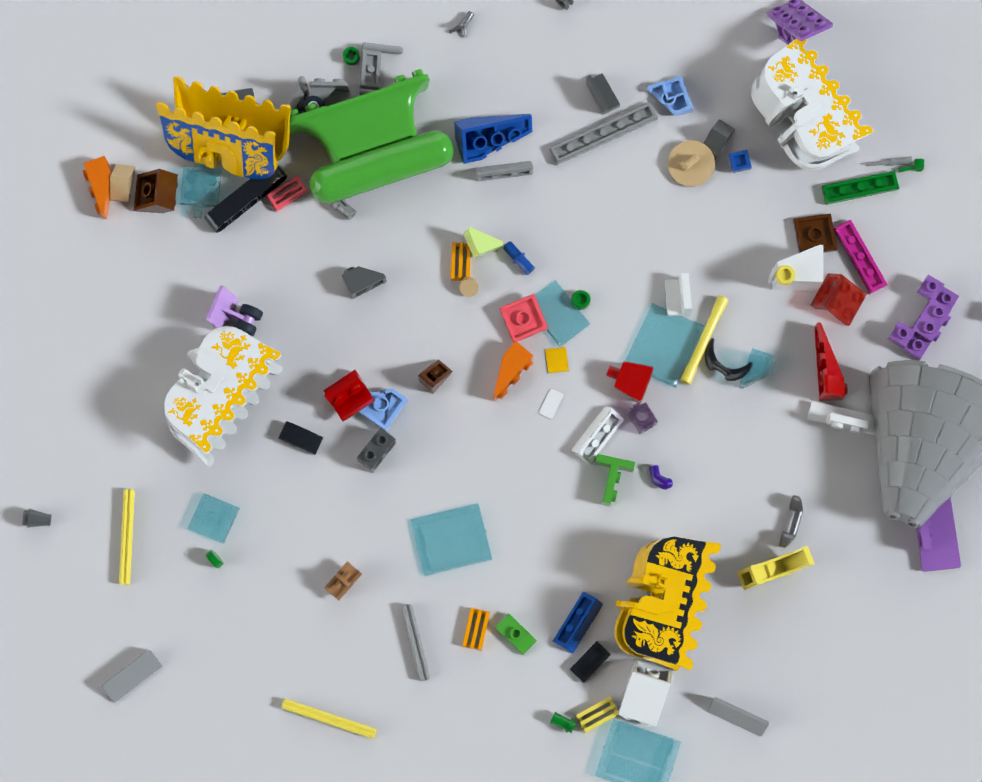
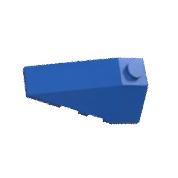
(483, 135)

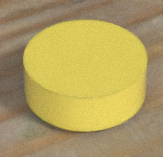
(785, 275)

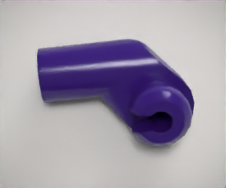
(659, 480)

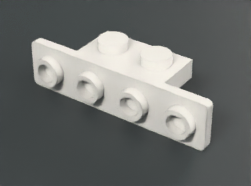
(842, 418)

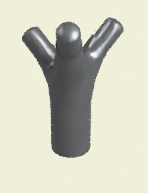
(463, 24)

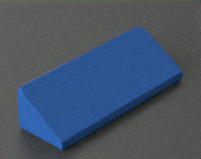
(578, 622)

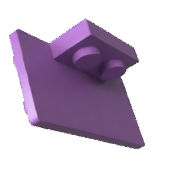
(797, 21)
(939, 540)

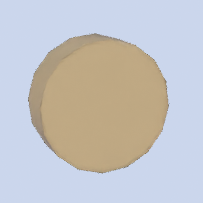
(469, 286)

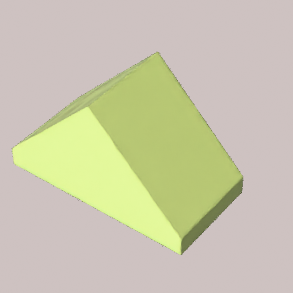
(481, 243)

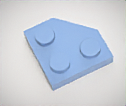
(384, 408)

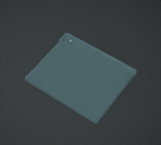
(665, 344)

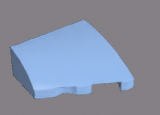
(673, 95)

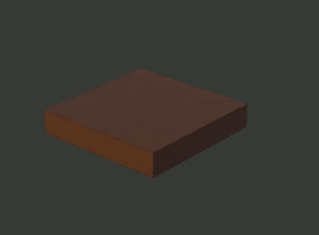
(815, 231)

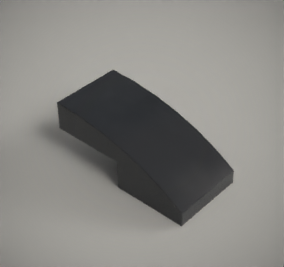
(300, 437)

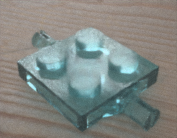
(200, 187)

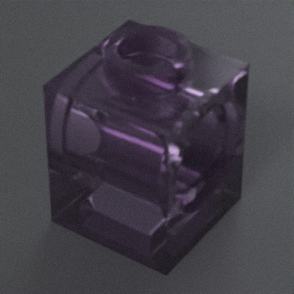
(642, 426)

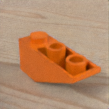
(99, 174)
(513, 363)

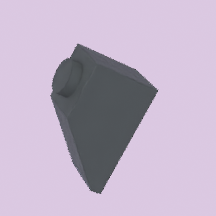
(361, 280)

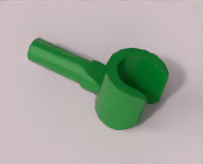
(918, 166)

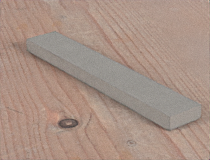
(603, 133)

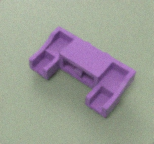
(926, 328)

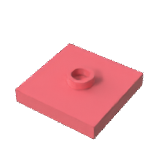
(523, 318)

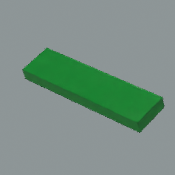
(860, 187)

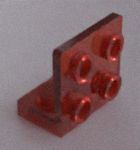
(839, 298)

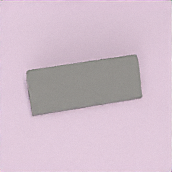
(504, 171)
(131, 675)
(738, 716)

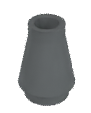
(34, 518)

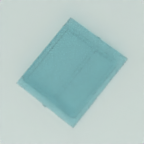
(451, 539)
(636, 755)

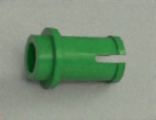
(563, 722)

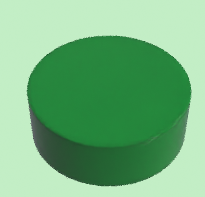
(580, 300)
(214, 559)

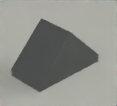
(718, 137)

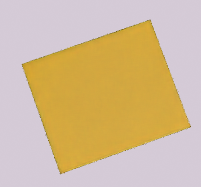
(556, 360)

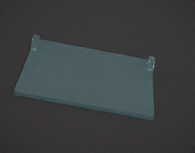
(559, 314)

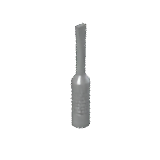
(893, 161)

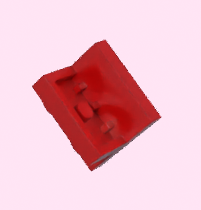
(348, 395)

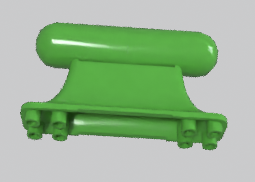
(371, 140)

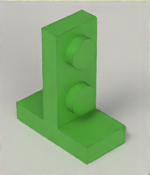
(614, 476)

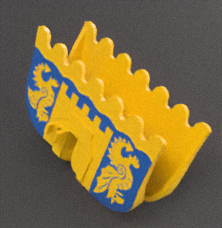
(225, 129)

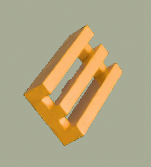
(461, 245)
(479, 612)

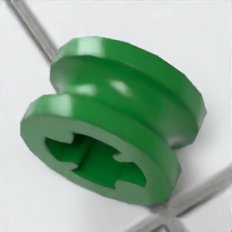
(346, 54)

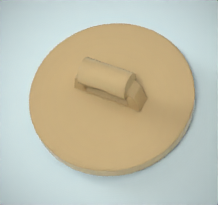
(691, 163)

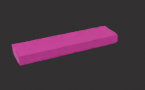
(860, 257)

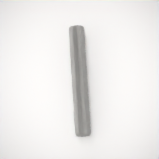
(416, 642)

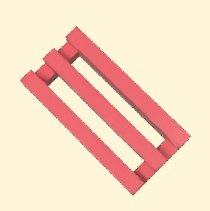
(292, 198)

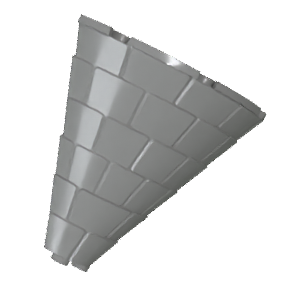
(924, 435)

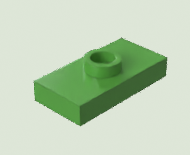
(516, 634)

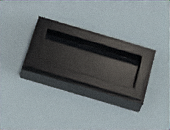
(590, 661)

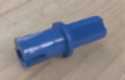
(518, 257)

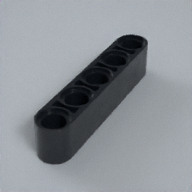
(242, 200)

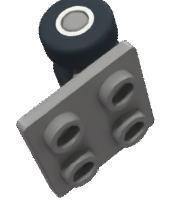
(321, 91)

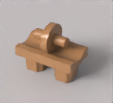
(343, 581)

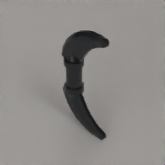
(713, 364)

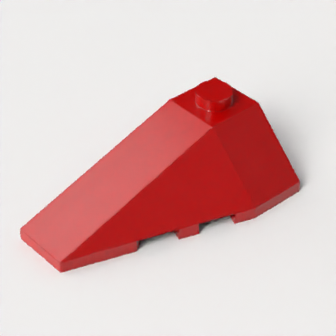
(830, 378)

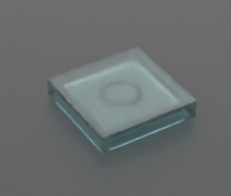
(213, 518)

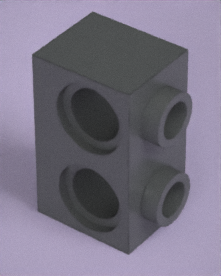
(376, 450)

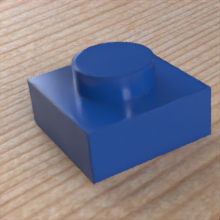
(740, 161)

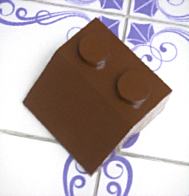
(156, 191)

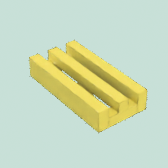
(612, 706)

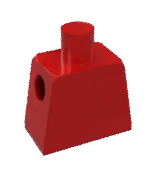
(631, 379)

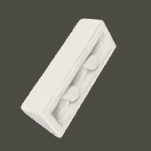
(597, 434)

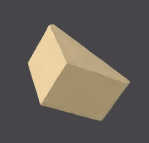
(121, 183)

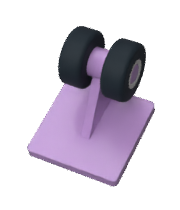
(223, 310)

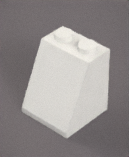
(807, 268)
(645, 693)

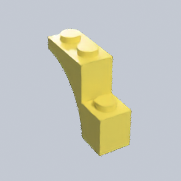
(775, 568)

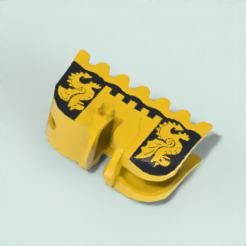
(662, 623)

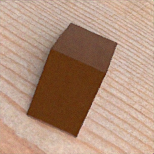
(434, 375)

